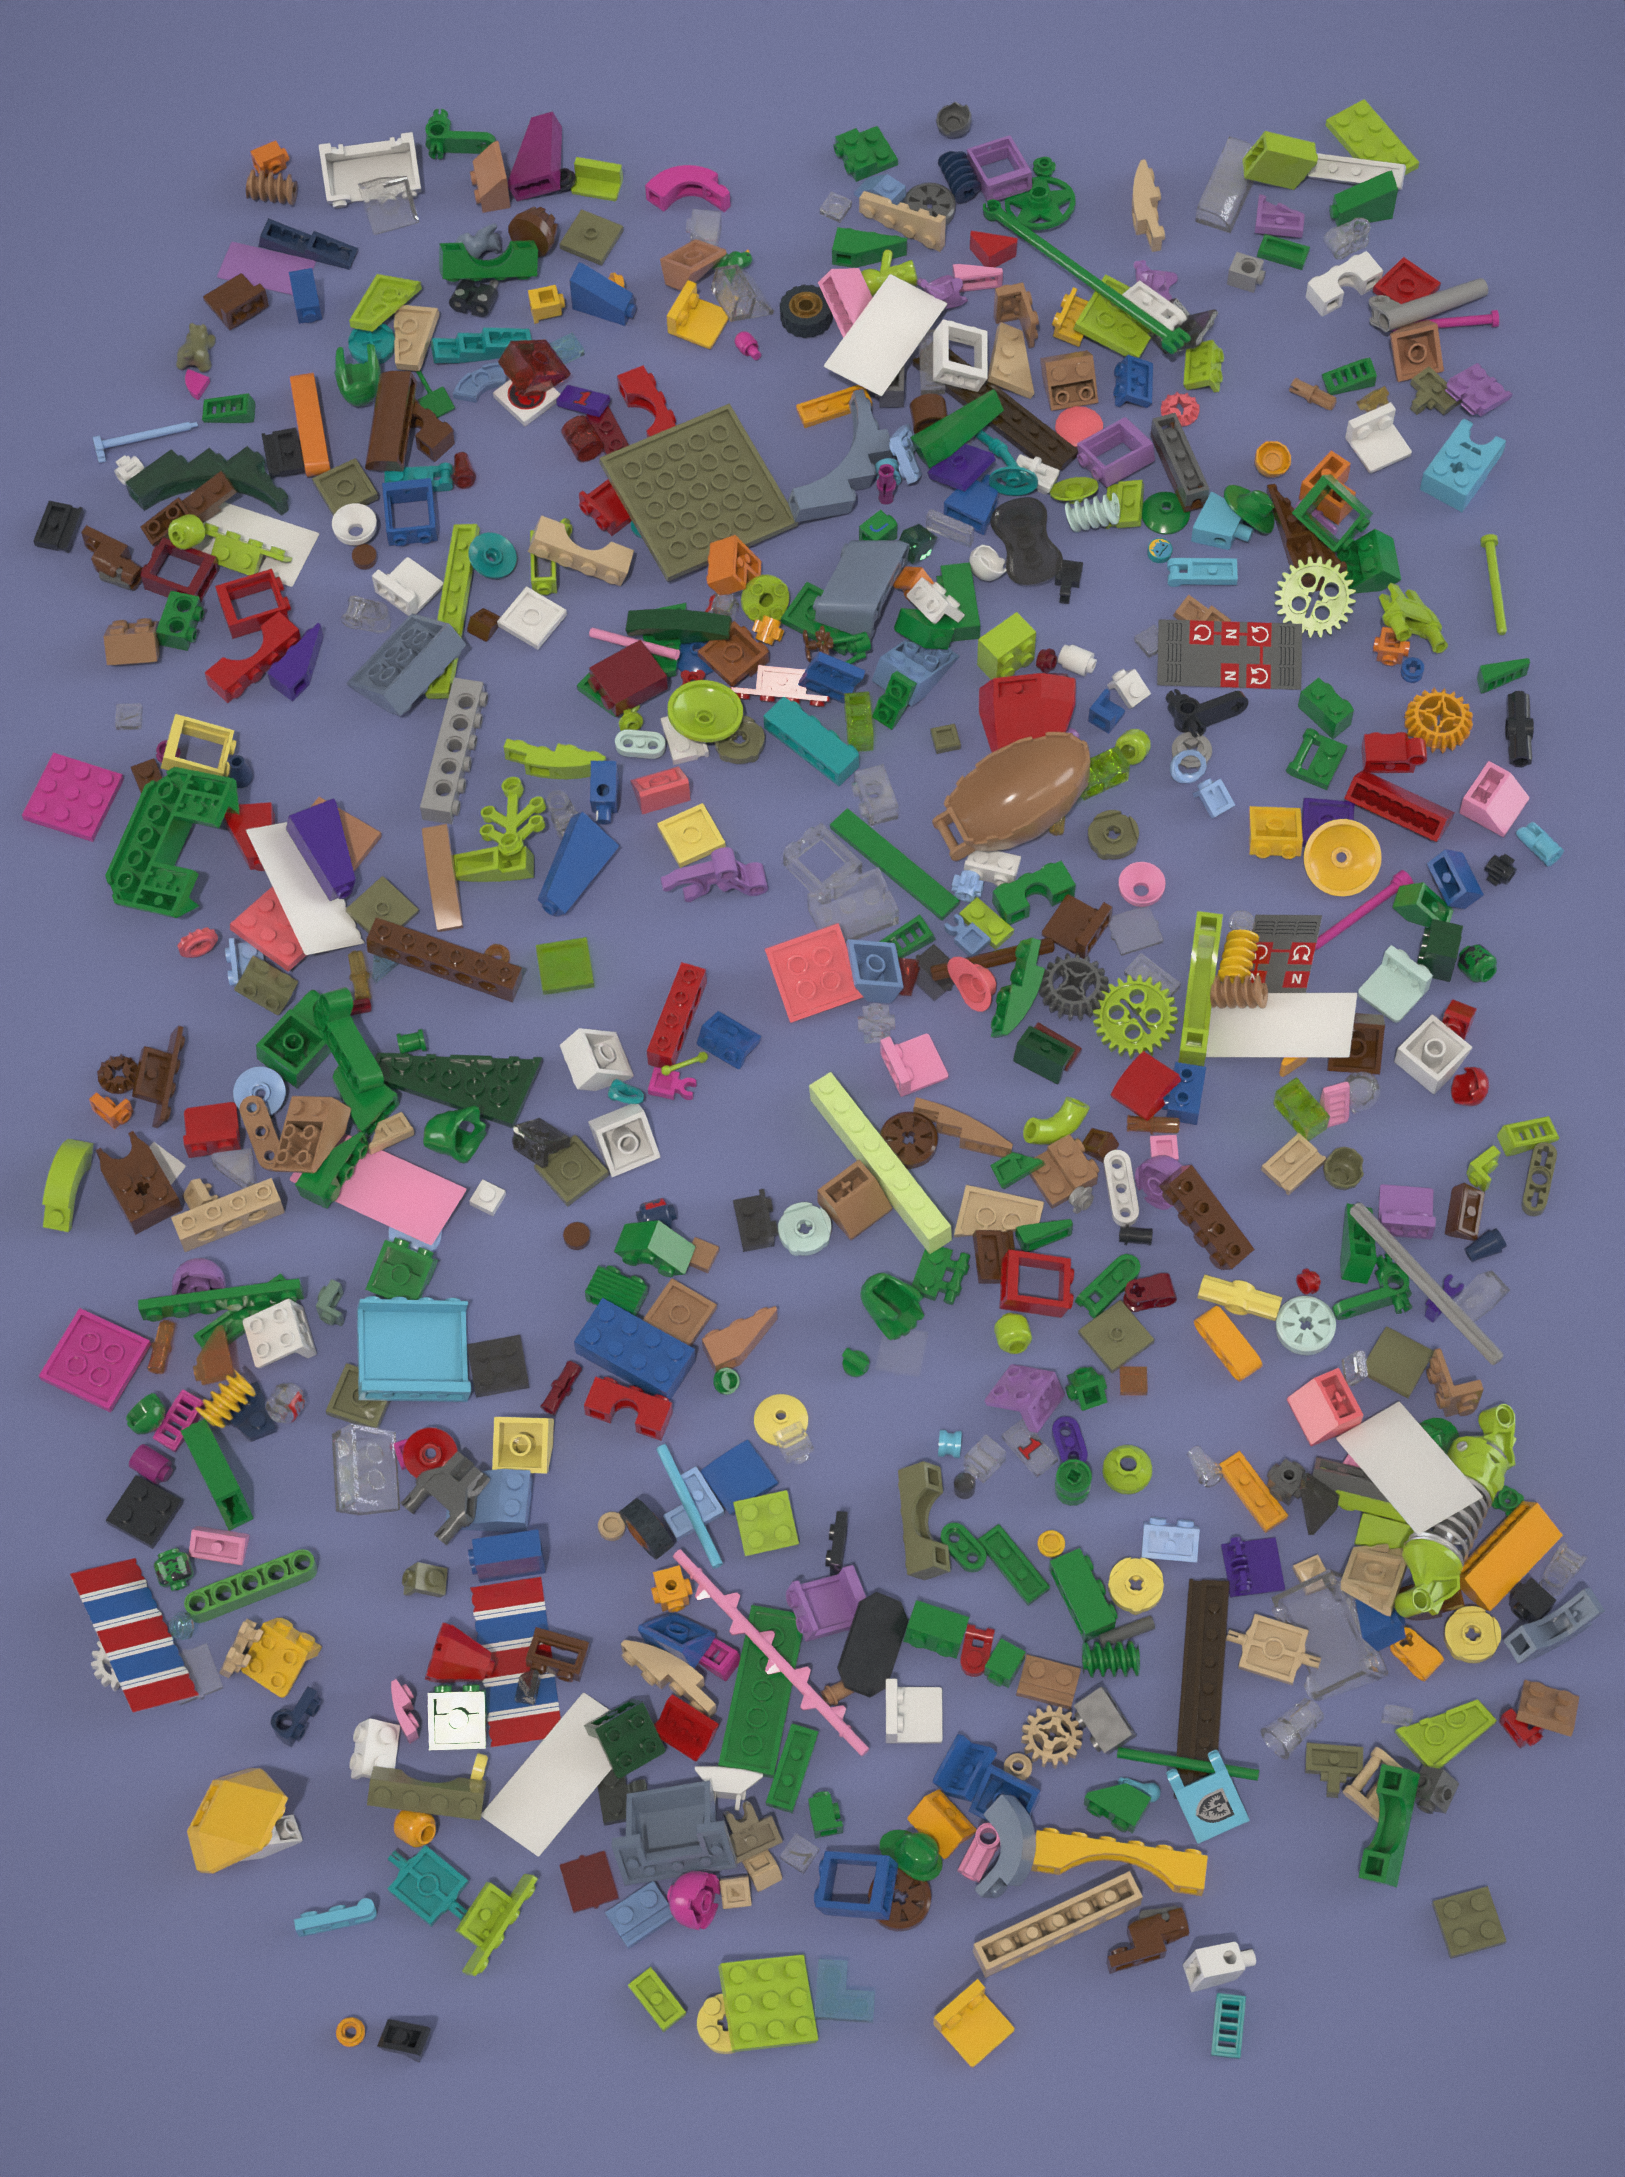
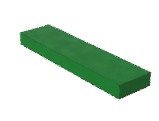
(231, 1321)

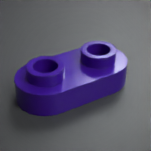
(1069, 1444)

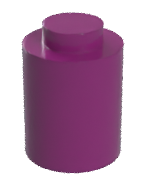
(151, 1464)

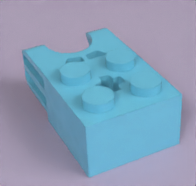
(1461, 467)

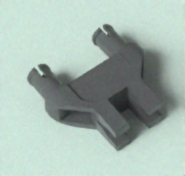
(454, 1488)

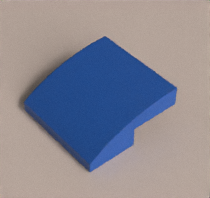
(831, 677)
(739, 1475)

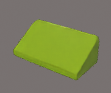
(1379, 1530)

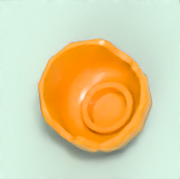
(1272, 459)

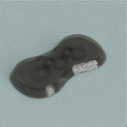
(1029, 550)

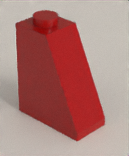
(250, 817)

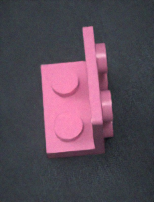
(913, 1063)

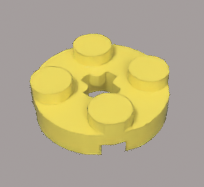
(1134, 1600)
(1482, 1623)
(708, 2027)

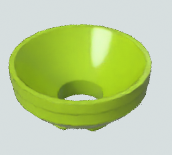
(1127, 1481)

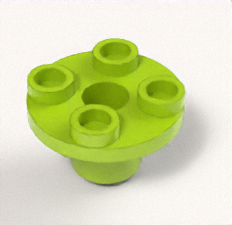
(766, 597)

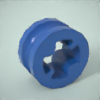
(1419, 669)

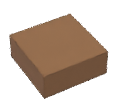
(703, 1255)

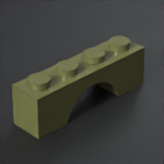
(918, 1490)
(398, 1791)

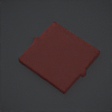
(589, 1882)

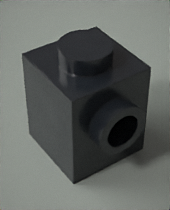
(1530, 1601)

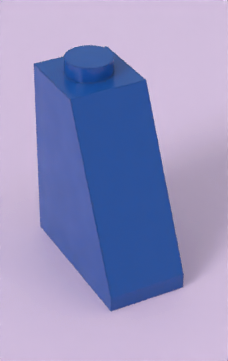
(600, 296)

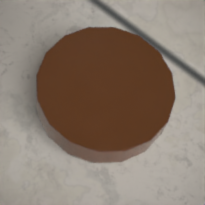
(536, 226)

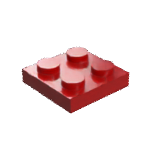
(1406, 283)

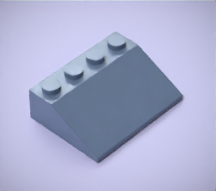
(407, 663)

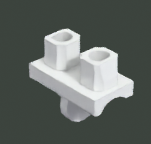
(1046, 475)

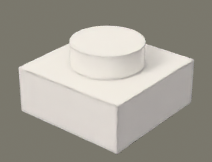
(487, 1197)

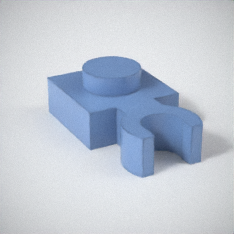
(968, 939)

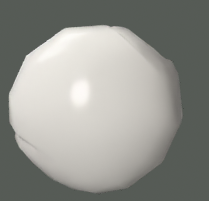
(986, 563)

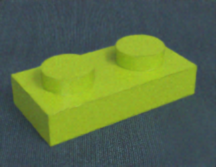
(987, 921)
(657, 1999)

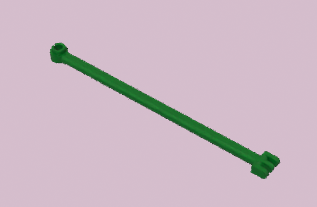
(1170, 338)

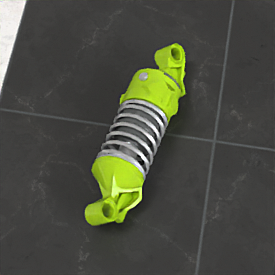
(1431, 1555)

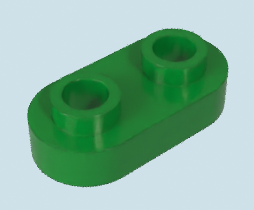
(964, 1548)

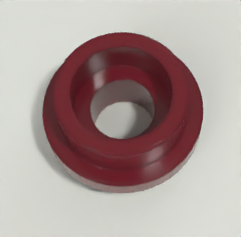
(1046, 660)

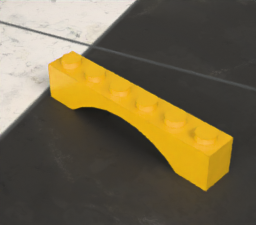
(1179, 1870)

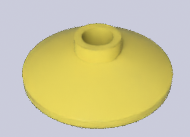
(765, 1416)

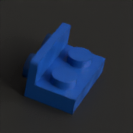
(1133, 381)
(727, 1039)

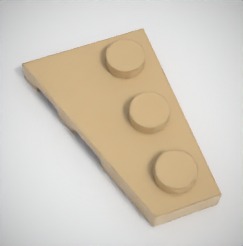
(1010, 362)

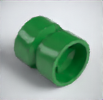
(1073, 1482)

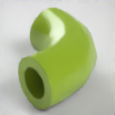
(1061, 1124)

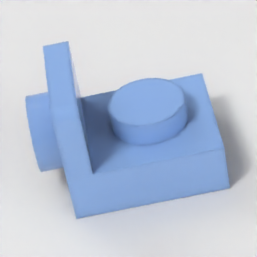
(1214, 797)

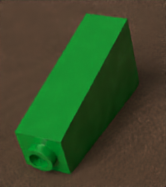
(217, 1474)

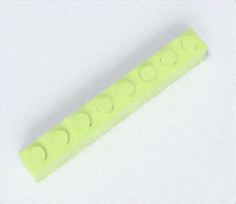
(875, 1154)

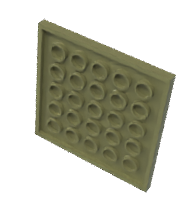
(697, 489)

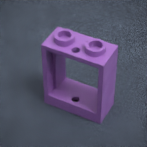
(1006, 184)
(1106, 439)

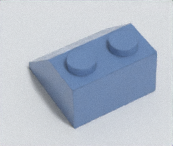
(875, 970)

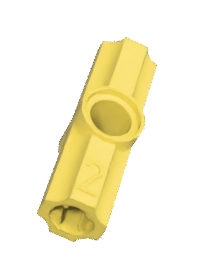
(1239, 1297)

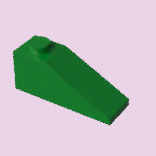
(1357, 1250)

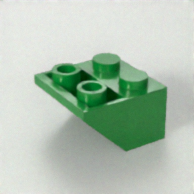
(1371, 562)

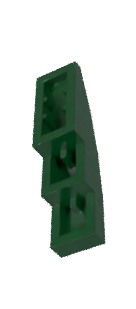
(677, 623)

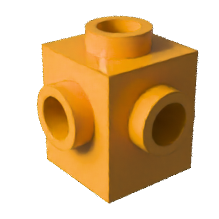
(671, 1589)

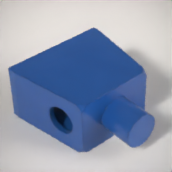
(973, 505)
(604, 790)

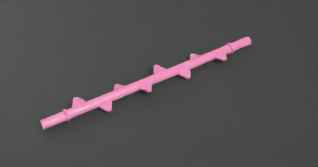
(776, 1662)

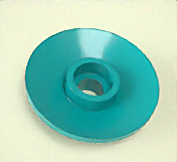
(497, 548)

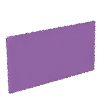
(262, 266)

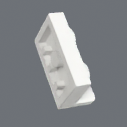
(993, 866)

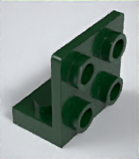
(627, 1737)

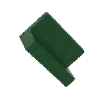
(1043, 1054)

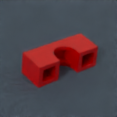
(608, 1397)

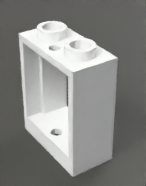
(946, 371)

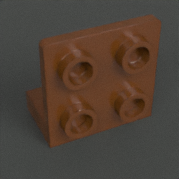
(236, 301)
(1077, 925)

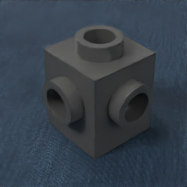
(1289, 1488)
(1435, 1790)

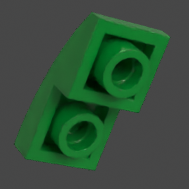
(894, 700)

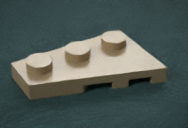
(413, 335)
(995, 1211)

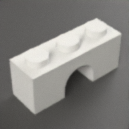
(1358, 272)

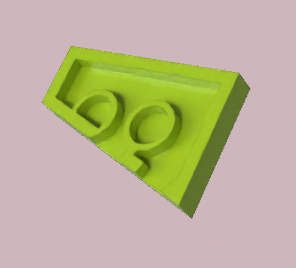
(382, 300)
(1444, 1736)

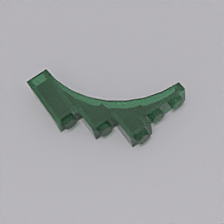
(175, 476)

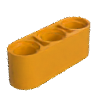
(1228, 1343)

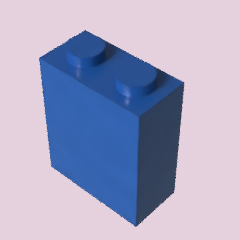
(507, 1556)

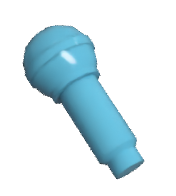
(1149, 1789)

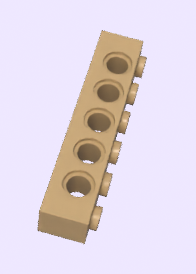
(1057, 1924)

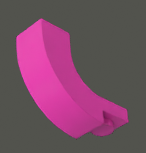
(686, 181)

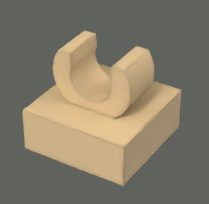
(198, 1194)

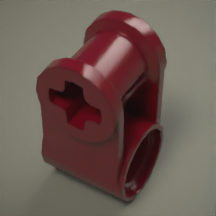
(1150, 1293)

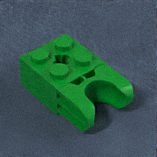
(294, 1043)

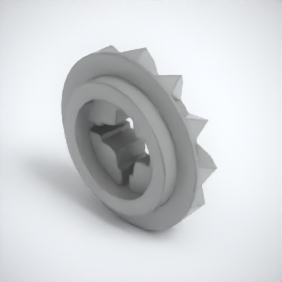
(1186, 741)

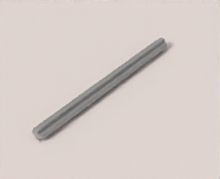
(1426, 1283)

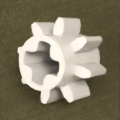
(128, 468)

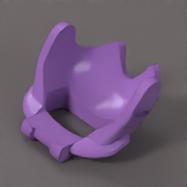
(1157, 280)
(946, 289)

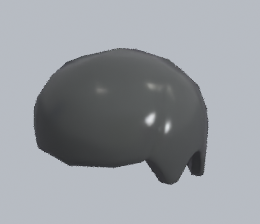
(954, 120)

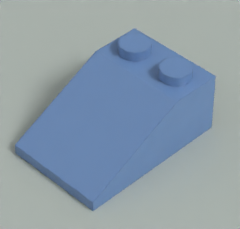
(503, 1502)

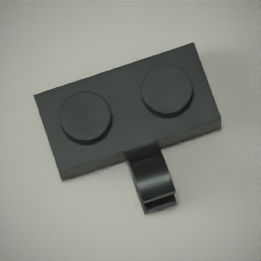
(613, 1797)

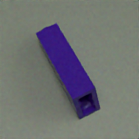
(324, 847)

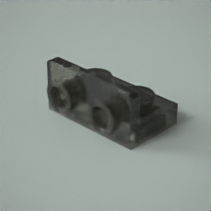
(538, 1139)
(754, 1221)

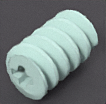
(1094, 514)

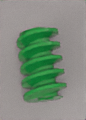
(1110, 1658)

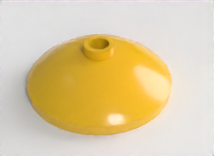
(1361, 860)

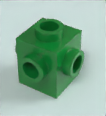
(1086, 1388)

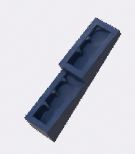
(300, 244)

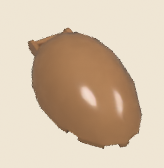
(1015, 794)

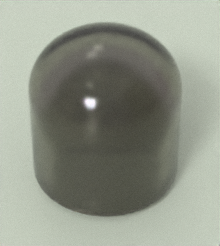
(964, 1485)

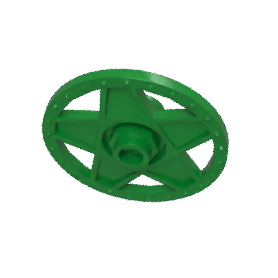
(1042, 203)

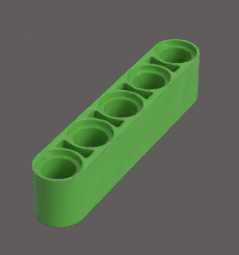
(236, 1586)

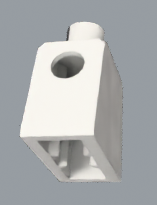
(1217, 1965)

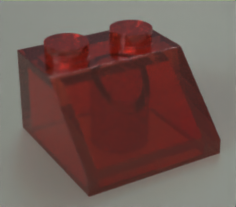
(533, 366)

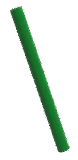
(1184, 1763)

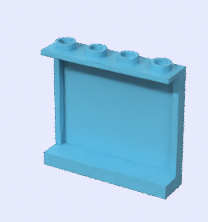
(412, 1350)

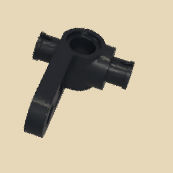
(1195, 717)

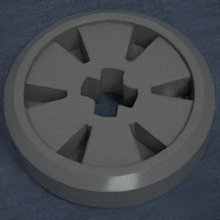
(935, 194)

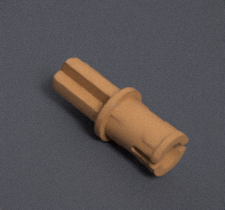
(1313, 394)

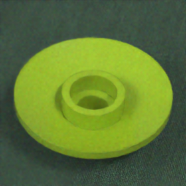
(1074, 489)

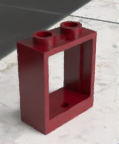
(201, 581)

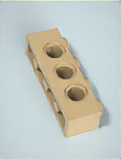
(228, 1215)

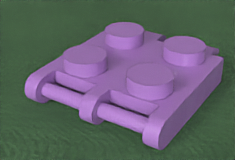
(1477, 390)

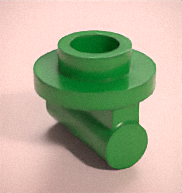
(855, 1363)

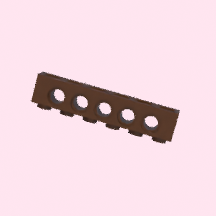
(444, 959)

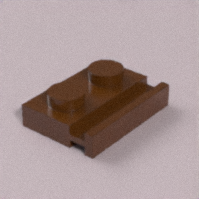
(989, 1250)

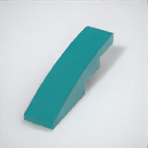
(476, 346)

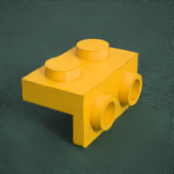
(1065, 321)

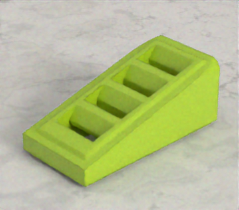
(1512, 1142)

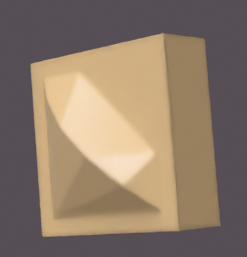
(1308, 1568)
(735, 1892)

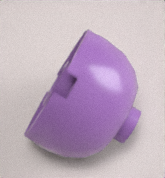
(1152, 1174)
(197, 1276)

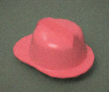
(973, 982)

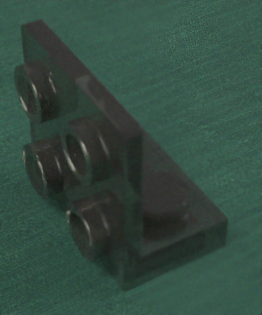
(1195, 326)

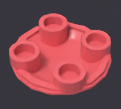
(1078, 424)

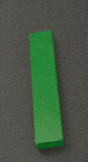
(894, 864)

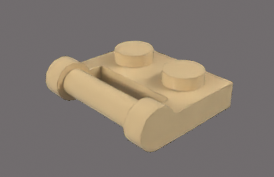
(1370, 1803)

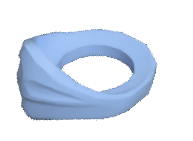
(1181, 777)

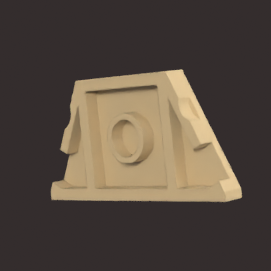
(1375, 1576)

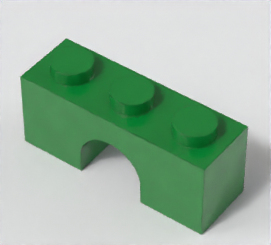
(1050, 881)

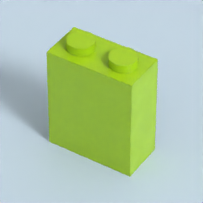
(1279, 160)

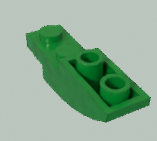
(1016, 999)

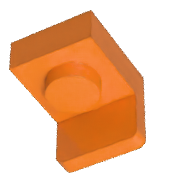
(109, 1112)

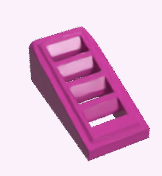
(172, 1416)
(724, 1663)

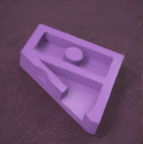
(1278, 219)

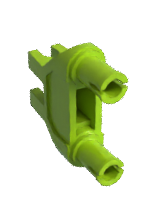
(1411, 616)

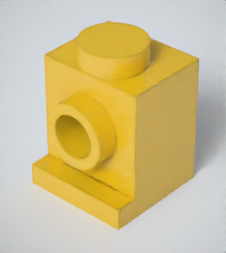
(545, 302)

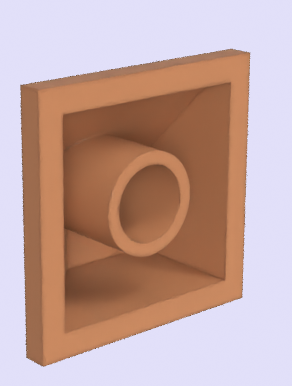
(690, 263)
(1415, 349)

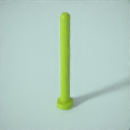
(1489, 542)

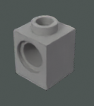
(1246, 272)

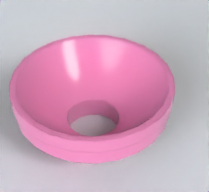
(1141, 874)

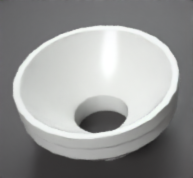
(354, 516)

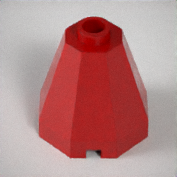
(458, 1658)

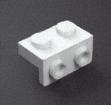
(932, 602)
(374, 1746)

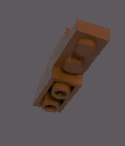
(202, 503)

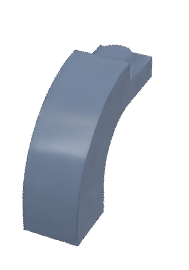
(1556, 1628)
(1017, 1846)

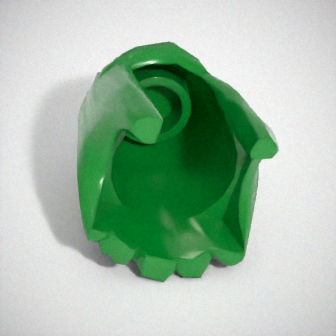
(358, 381)
(891, 1304)

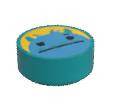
(1159, 550)

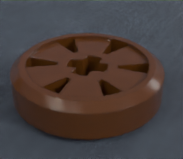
(923, 1133)
(916, 1904)

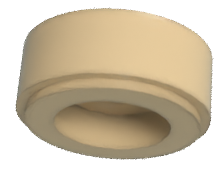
(611, 1526)

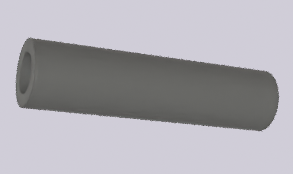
(1127, 1631)

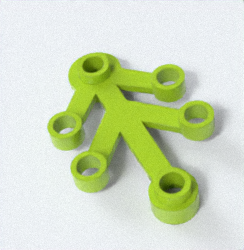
(512, 841)

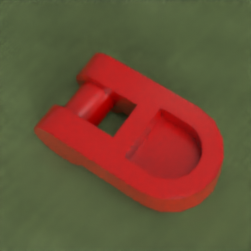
(974, 1658)

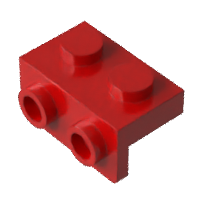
(685, 1728)

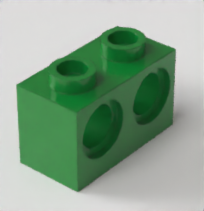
(175, 620)

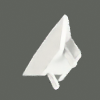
(729, 1782)

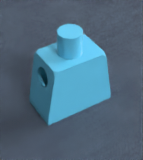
(1219, 525)

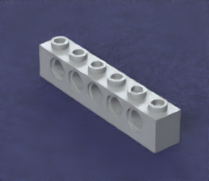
(462, 694)

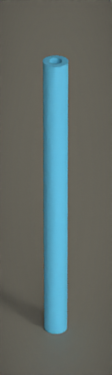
(689, 1506)

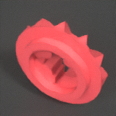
(1190, 406)
(197, 943)

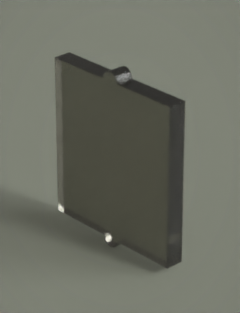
(932, 988)

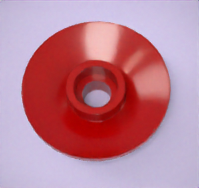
(416, 1445)

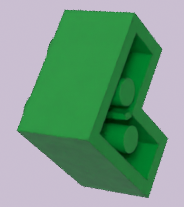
(654, 1245)

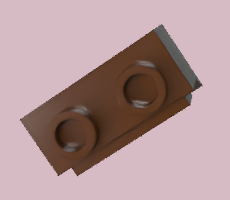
(563, 1670)

